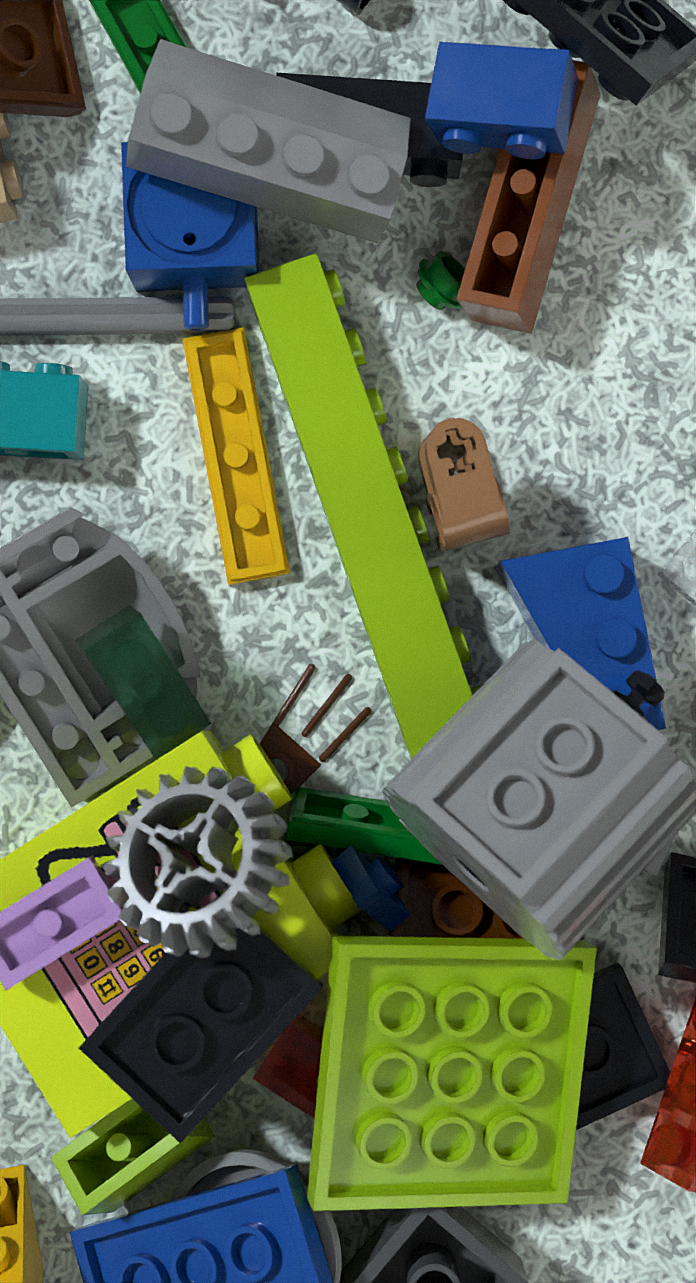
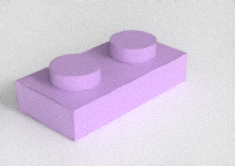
(54, 920)

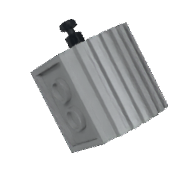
(547, 794)

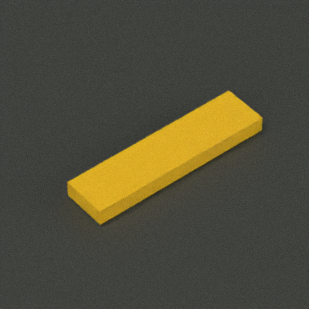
(236, 456)

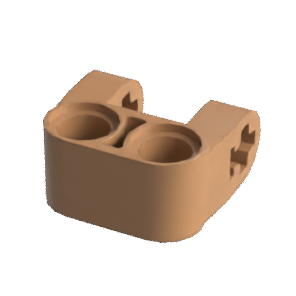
(466, 504)

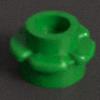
(440, 280)

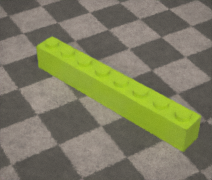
(362, 495)

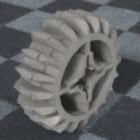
(151, 831)

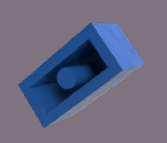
(502, 98)

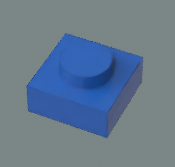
(372, 887)

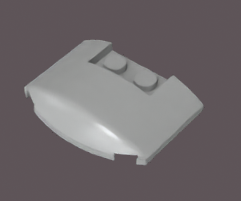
(51, 592)

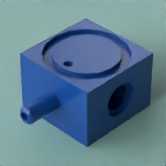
(186, 240)

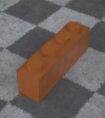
(524, 223)

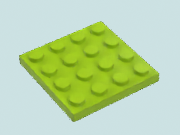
(448, 1073)

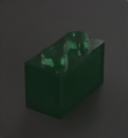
(143, 681)

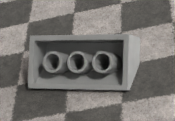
(268, 142)

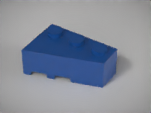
(589, 609)

